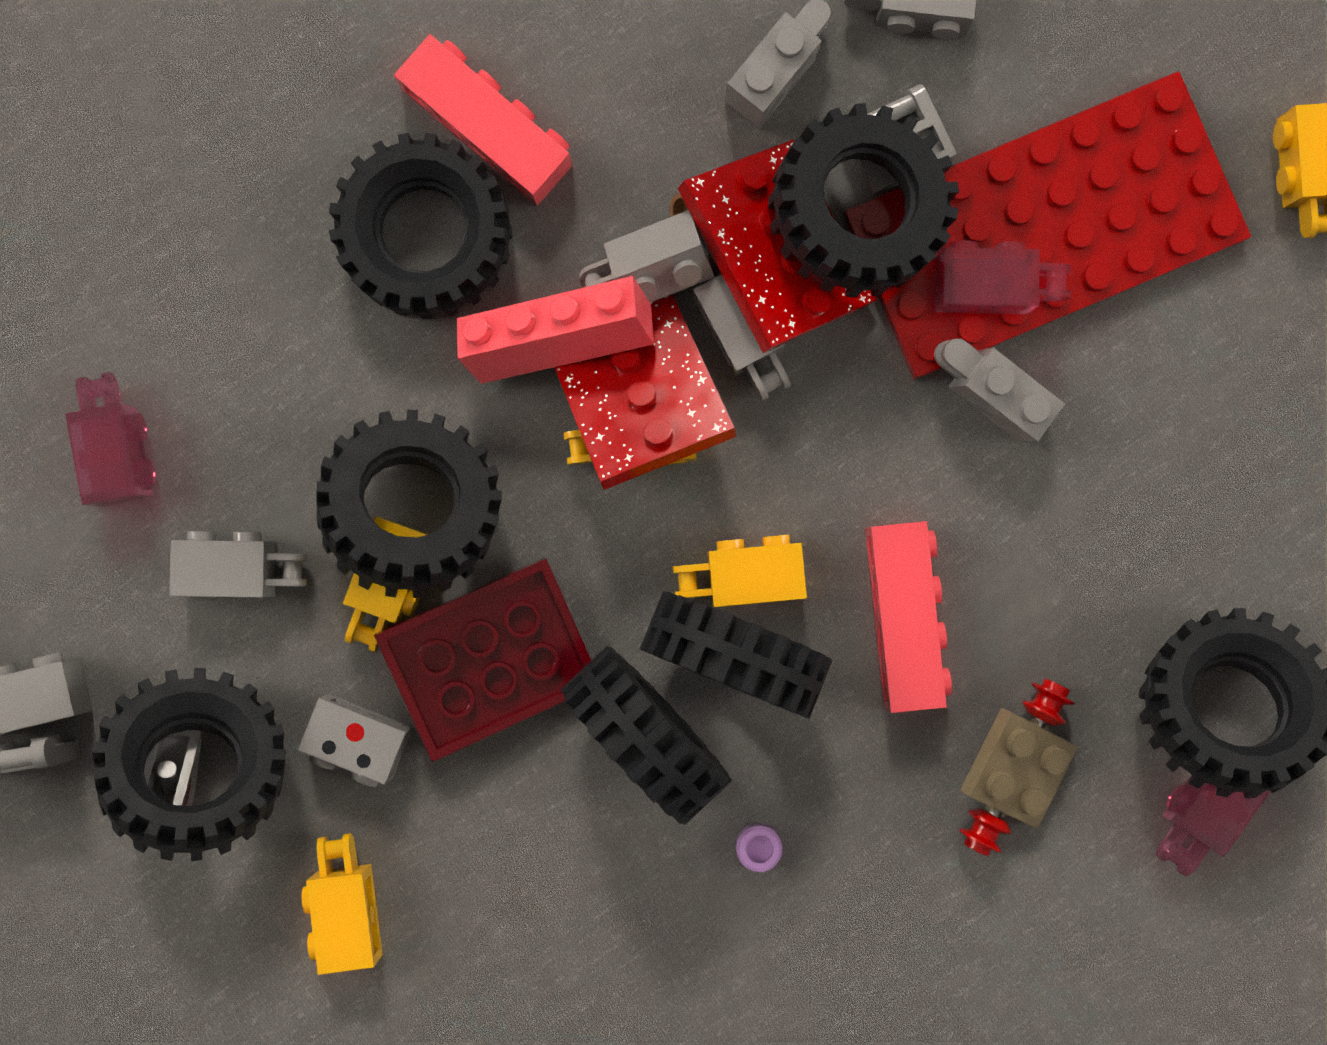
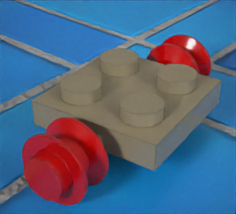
(1018, 768)

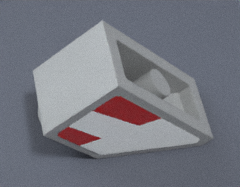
(173, 767)

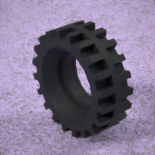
(383, 181)
(818, 238)
(401, 560)
(736, 653)
(1271, 657)
(175, 708)
(645, 736)

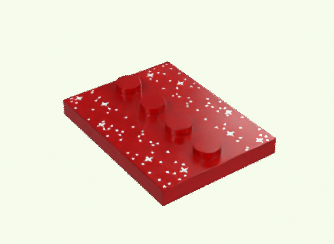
(735, 224)
(646, 402)

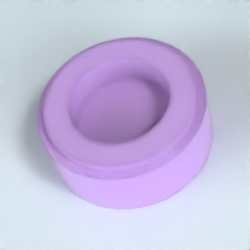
(758, 847)

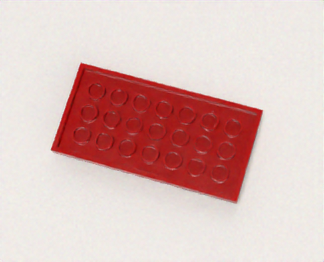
(1105, 190)

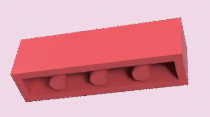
(484, 119)
(555, 330)
(907, 617)

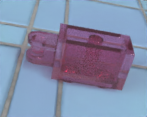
(995, 279)
(108, 445)
(1207, 819)

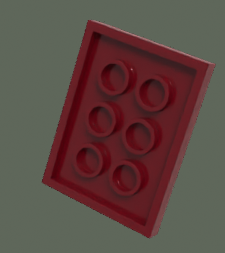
(485, 658)

